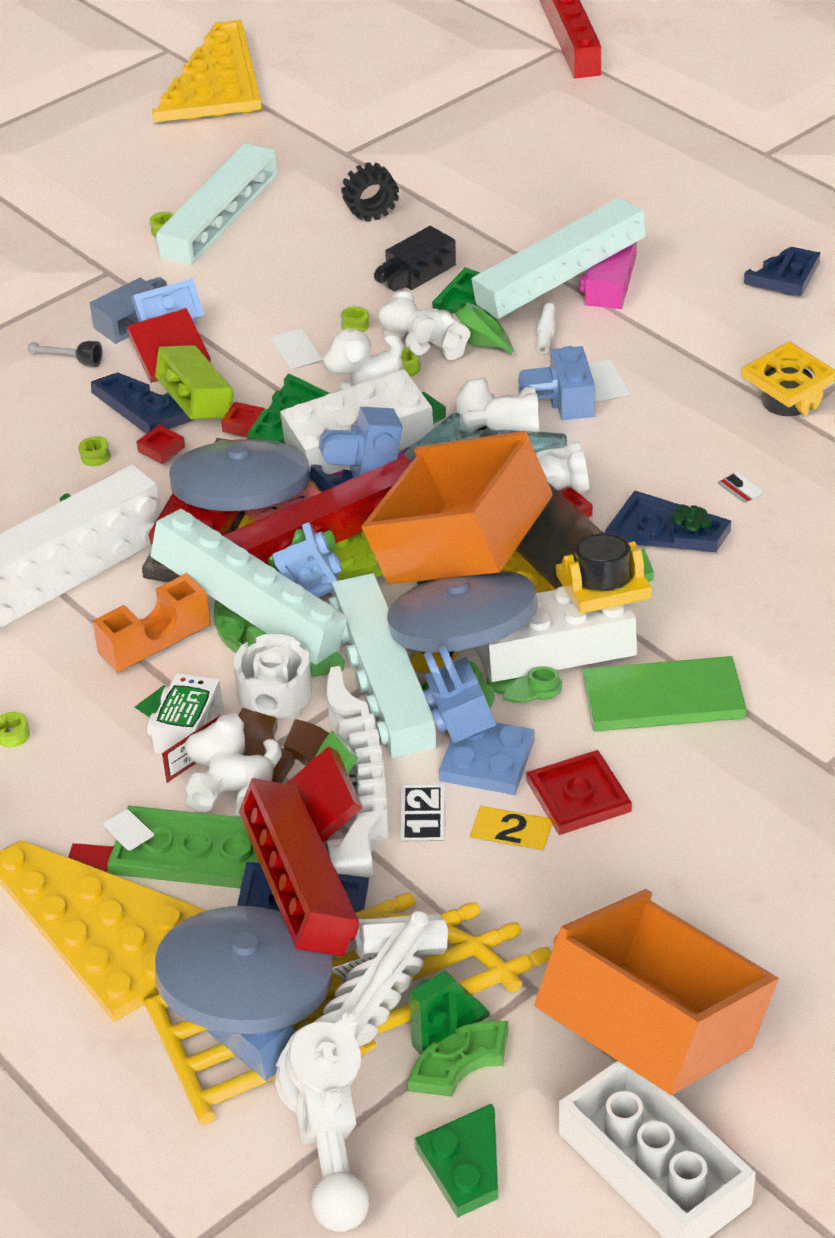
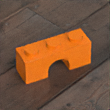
(177, 614)

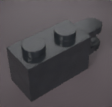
(417, 259)

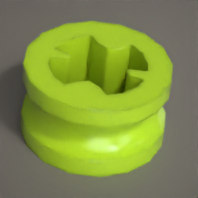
(158, 220)
(355, 318)
(410, 362)
(94, 451)
(21, 731)

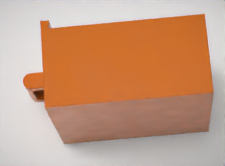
(458, 509)
(654, 991)

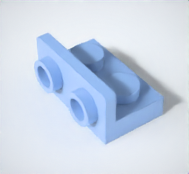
(167, 300)
(310, 563)

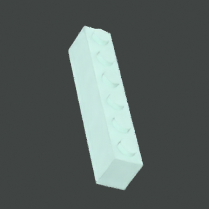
(216, 204)
(558, 257)
(247, 584)
(383, 668)

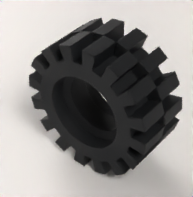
(363, 179)

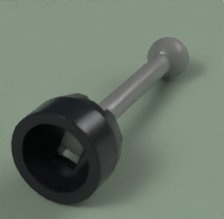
(87, 352)

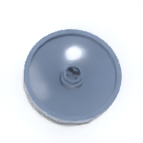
(239, 474)
(462, 611)
(239, 971)

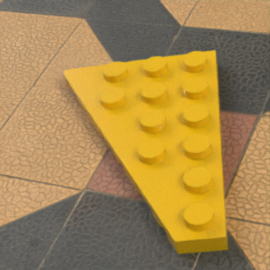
(214, 80)
(94, 922)

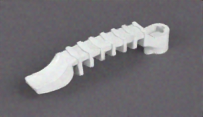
(358, 728)

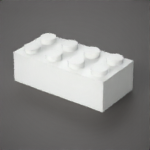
(340, 410)
(561, 638)
(656, 1154)

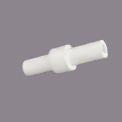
(545, 328)

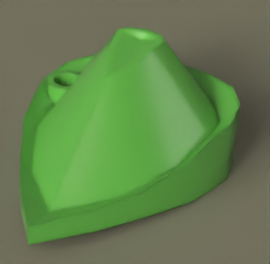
(484, 328)

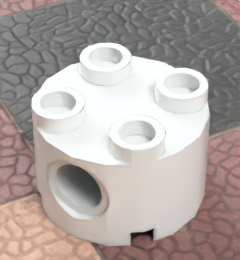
(273, 676)

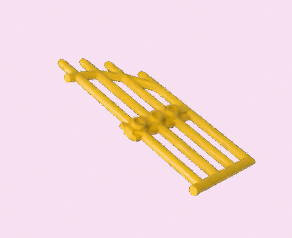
(464, 947)

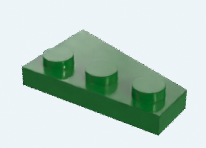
(294, 392)

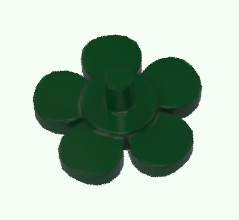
(691, 517)

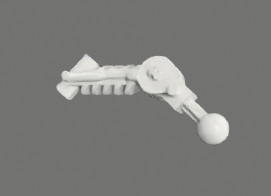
(326, 1055)

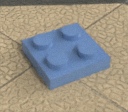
(489, 759)

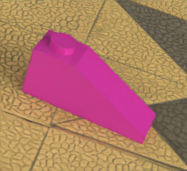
(609, 280)

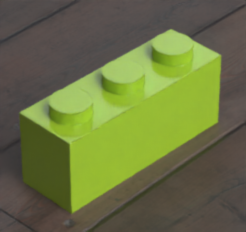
(193, 382)

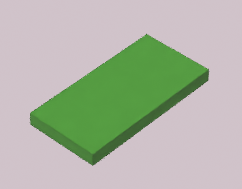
(663, 693)
(187, 848)

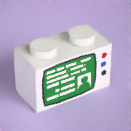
(184, 709)

